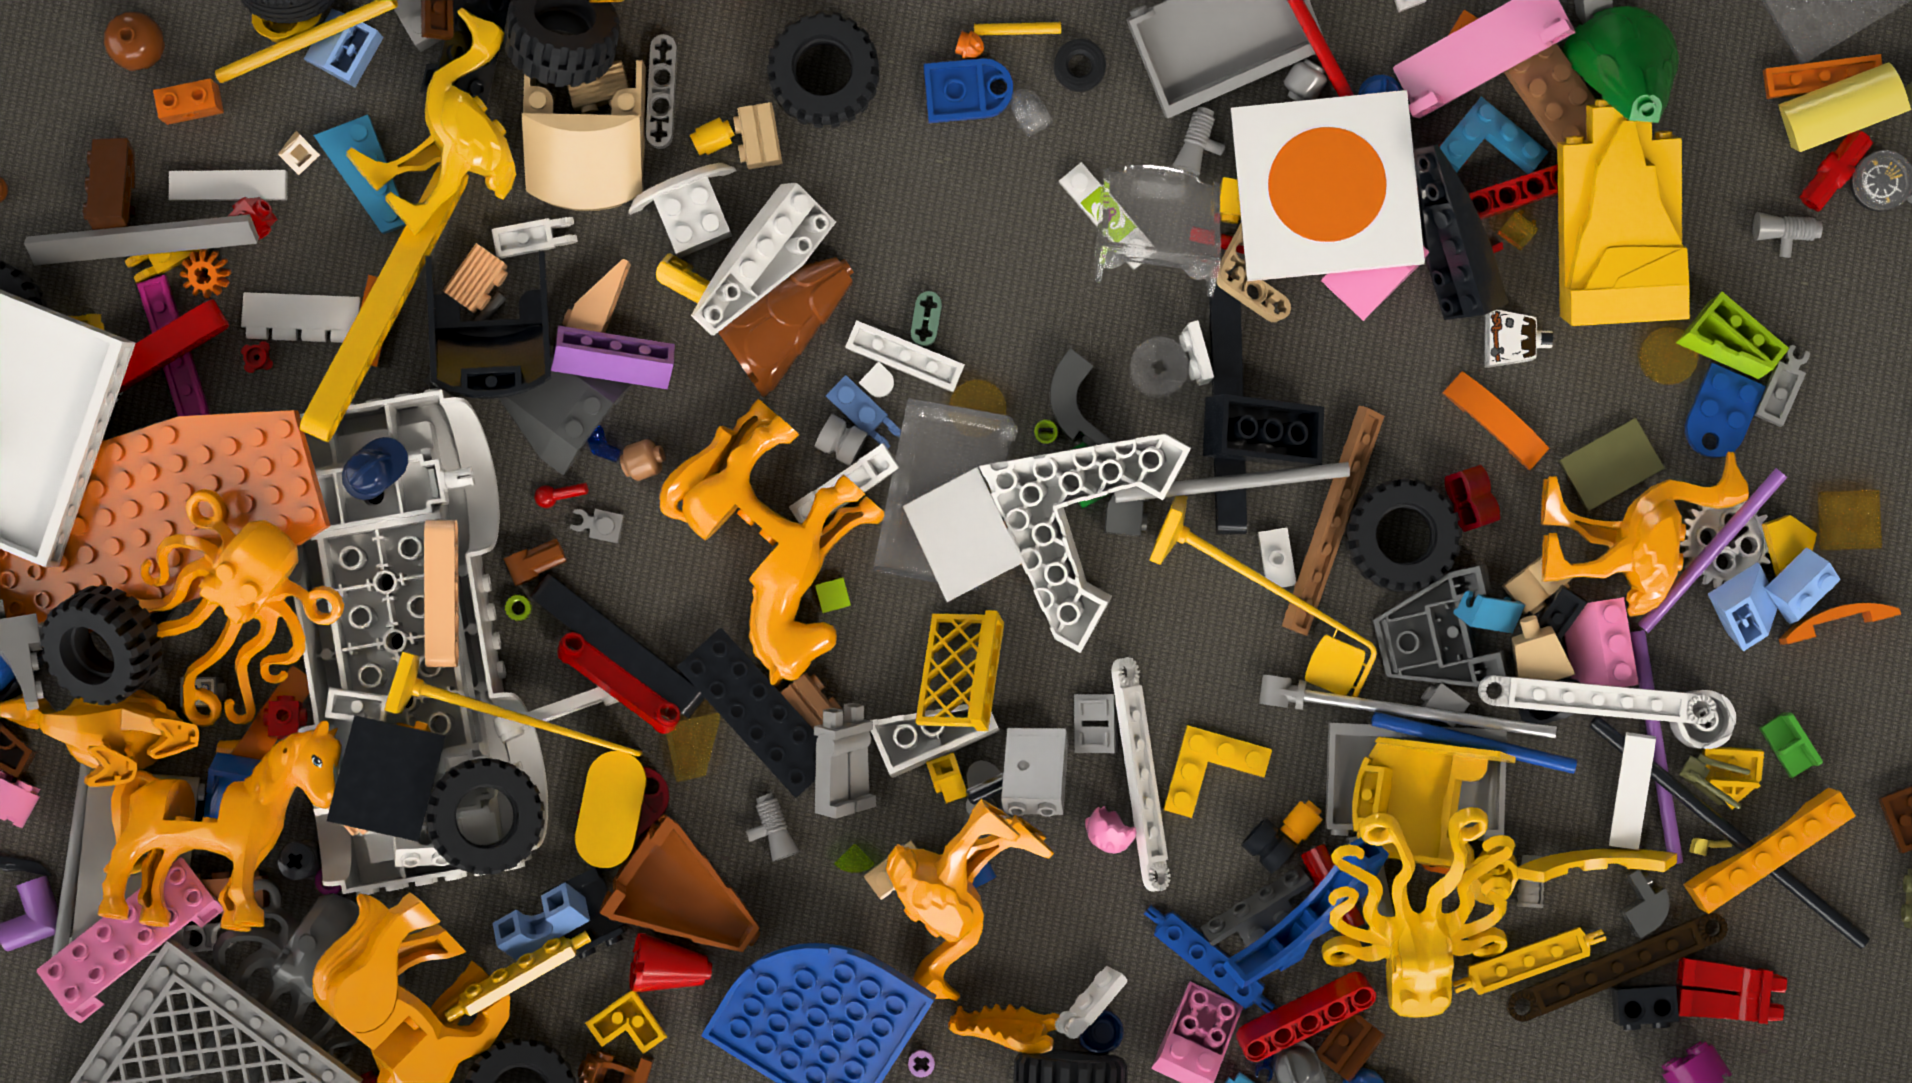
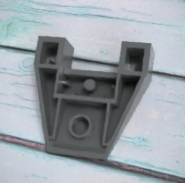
(1432, 644)

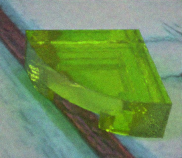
(854, 860)

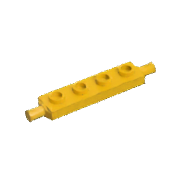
(1528, 960)
(518, 974)

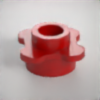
(249, 353)

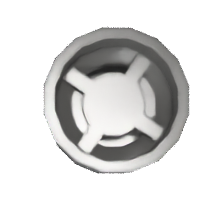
(839, 439)

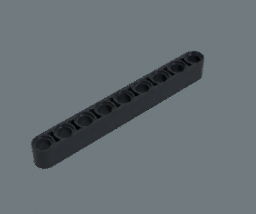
(1228, 379)

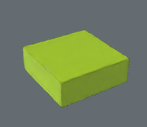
(833, 595)

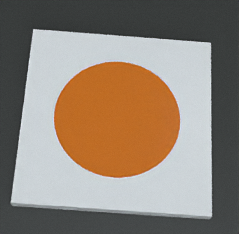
(1327, 185)

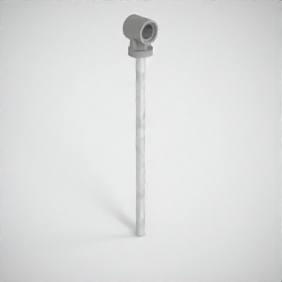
(1279, 692)

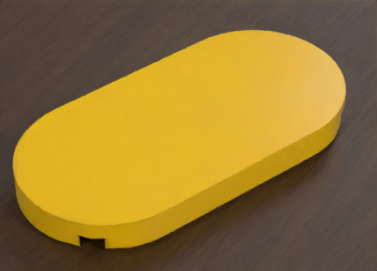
(610, 809)

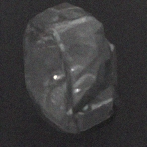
(1030, 112)

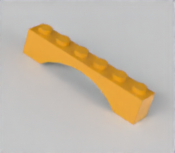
(1802, 830)

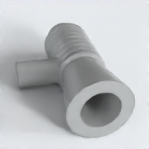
(1196, 140)
(1786, 228)
(774, 827)

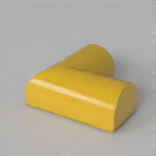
(679, 277)
(631, 1015)

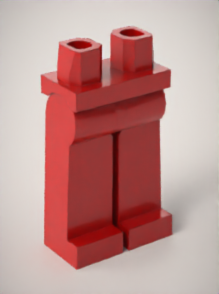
(1751, 986)

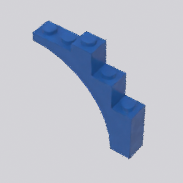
(1293, 935)

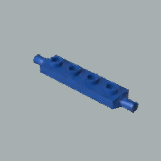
(1205, 958)

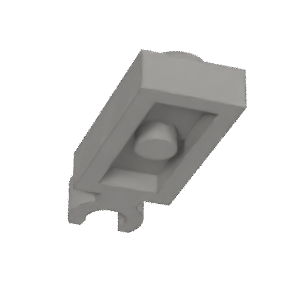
(1782, 389)

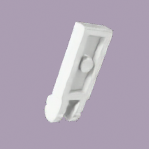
(531, 237)
(1091, 1003)

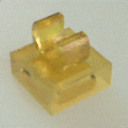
(1518, 230)

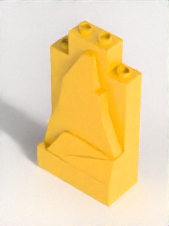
(1621, 223)

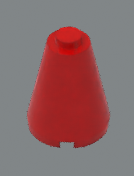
(665, 965)

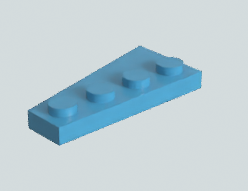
(363, 138)

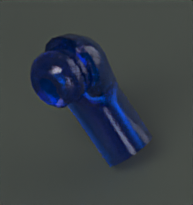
(599, 446)

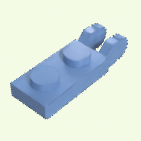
(861, 409)

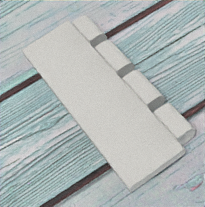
(296, 312)

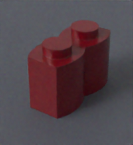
(1472, 498)

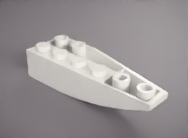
(764, 255)

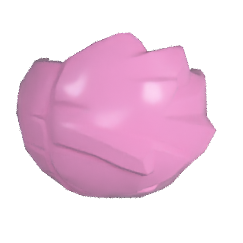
(1108, 831)

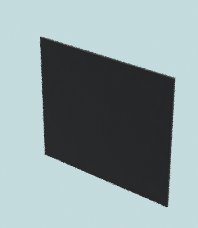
(386, 778)

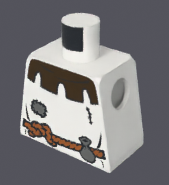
(1512, 338)

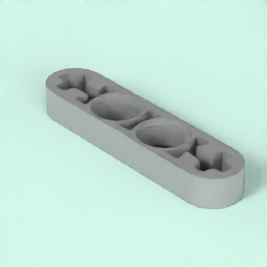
(658, 91)

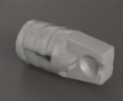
(1530, 892)

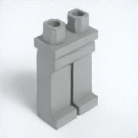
(843, 762)

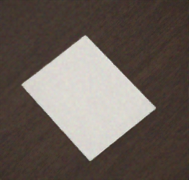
(962, 534)

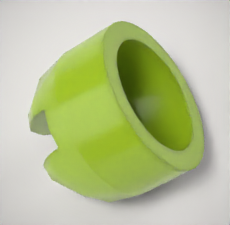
(1045, 437)

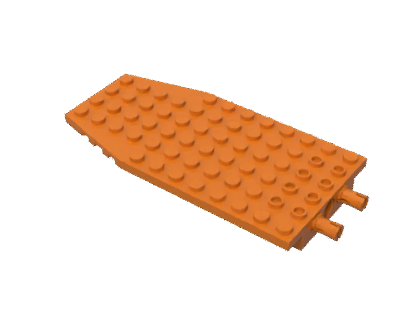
(141, 496)

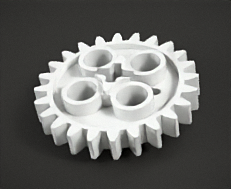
(1738, 561)

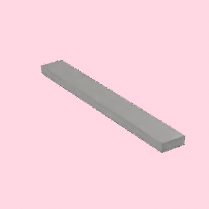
(141, 240)

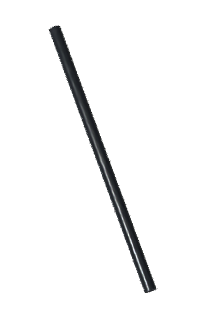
(1736, 838)

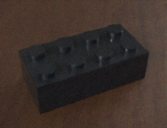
(1263, 431)

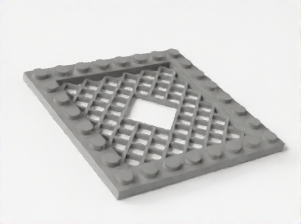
(221, 996)

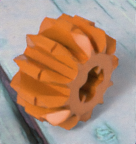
(215, 271)

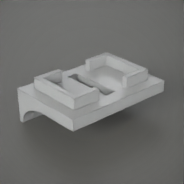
(1095, 708)

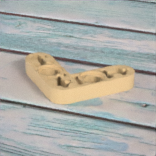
(1239, 284)

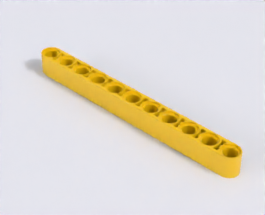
(376, 319)

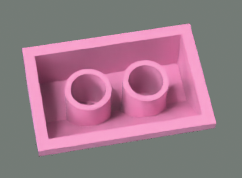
(1602, 645)

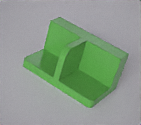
(1790, 744)

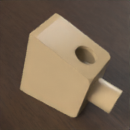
(1539, 653)

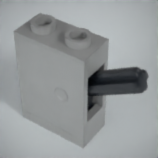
(1032, 773)

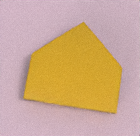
(1786, 540)
(1733, 783)

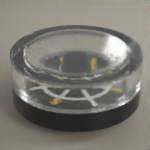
(1882, 181)

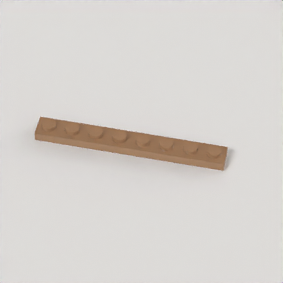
(1333, 519)

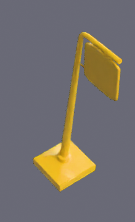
(1333, 663)
(408, 684)

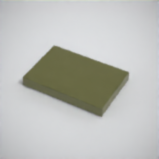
(1611, 464)

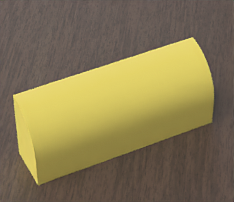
(1844, 107)

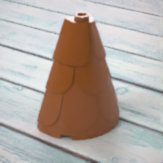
(785, 320)
(678, 892)

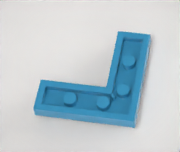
(1488, 123)

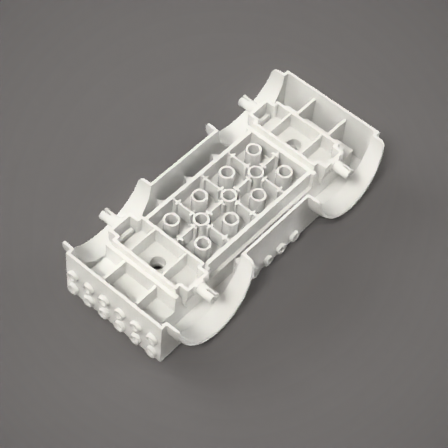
(445, 479)

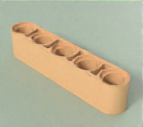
(441, 593)

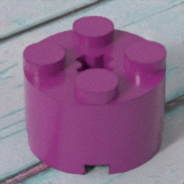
(1700, 1066)

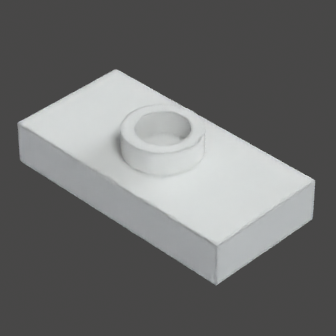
(1277, 557)

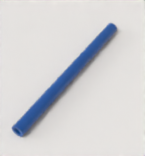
(1472, 741)

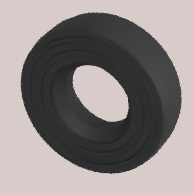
(1074, 82)

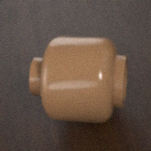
(642, 459)

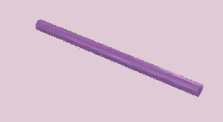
(1653, 728)

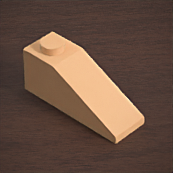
(597, 305)

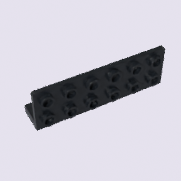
(480, 80)
(754, 710)

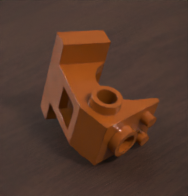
(596, 1066)

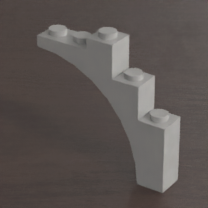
(17, 639)

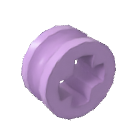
(921, 1054)

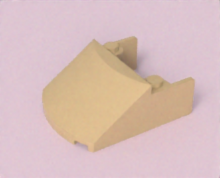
(585, 158)

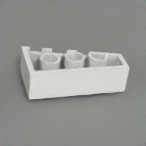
(911, 745)

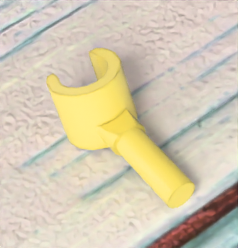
(1700, 846)

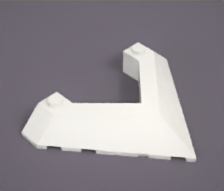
(1032, 503)

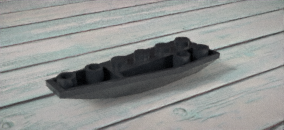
(1457, 243)

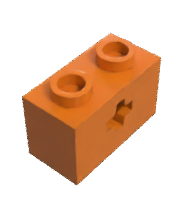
(188, 101)

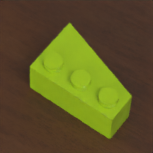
(1733, 338)

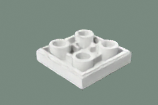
(1199, 363)

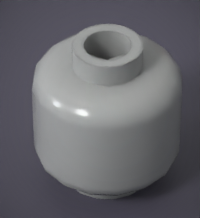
(1305, 80)

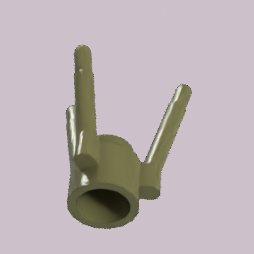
(1696, 772)

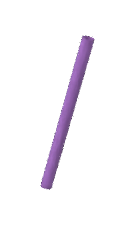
(1714, 548)

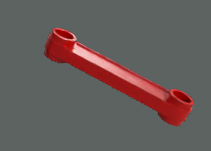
(618, 683)

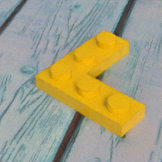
(1203, 747)

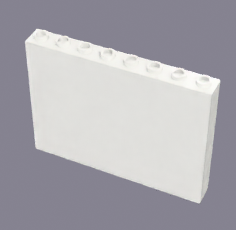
(53, 415)

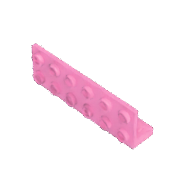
(1481, 52)
(117, 945)

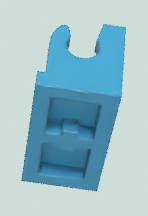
(1489, 612)

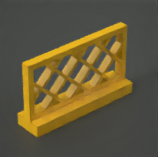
(984, 666)

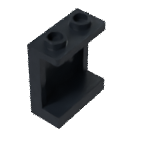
(599, 928)

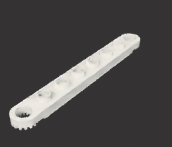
(1597, 699)
(1140, 774)

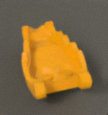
(1010, 1027)

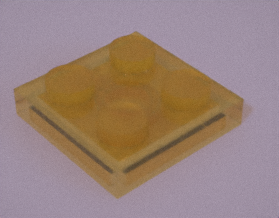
(1849, 520)

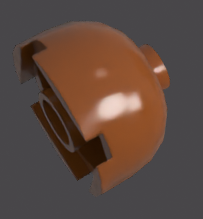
(134, 41)

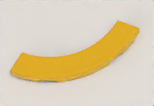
(1558, 864)

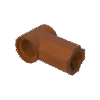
(530, 563)

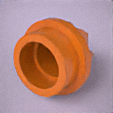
(969, 45)

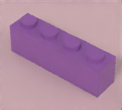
(612, 357)

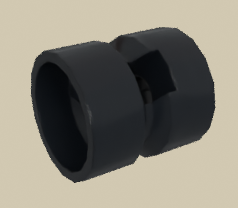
(1265, 842)

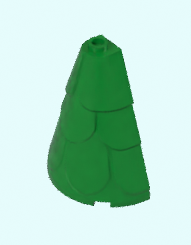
(1627, 60)

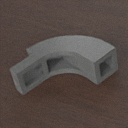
(1063, 393)

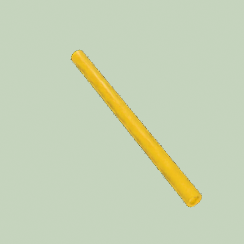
(304, 39)

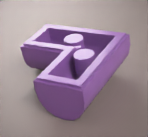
(39, 918)

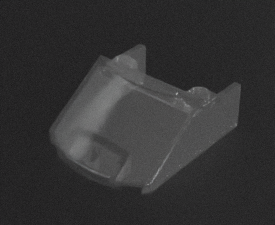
(1159, 220)

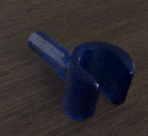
(1266, 1063)

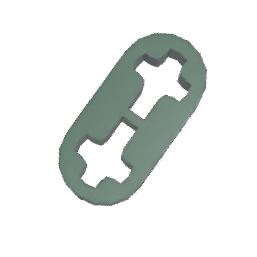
(933, 320)

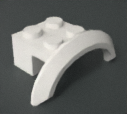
(689, 208)

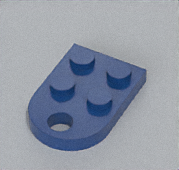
(963, 90)
(1722, 409)

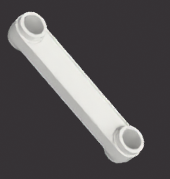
(509, 730)

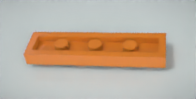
(1808, 77)

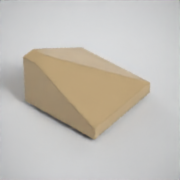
(298, 153)

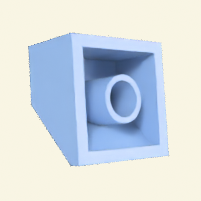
(1802, 585)

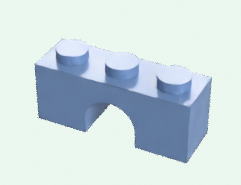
(522, 934)

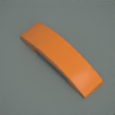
(1496, 419)
(1804, 628)

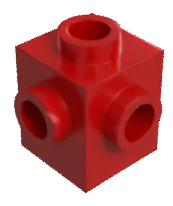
(259, 211)
(277, 709)

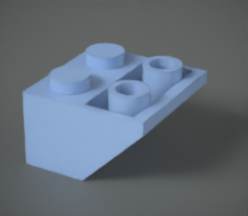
(346, 52)
(1745, 607)

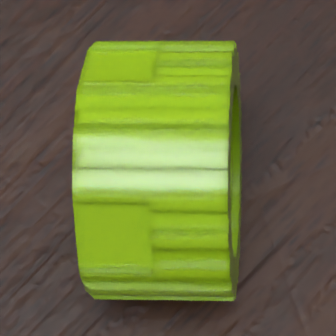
(508, 607)

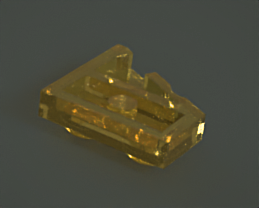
(693, 745)

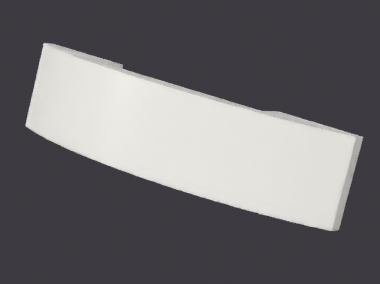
(864, 473)

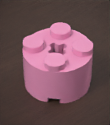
(16, 799)

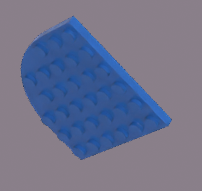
(819, 1015)

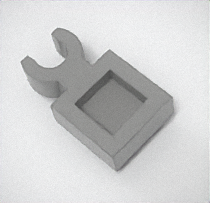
(602, 526)

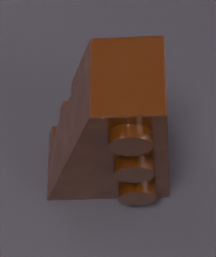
(109, 183)

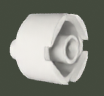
(1712, 733)

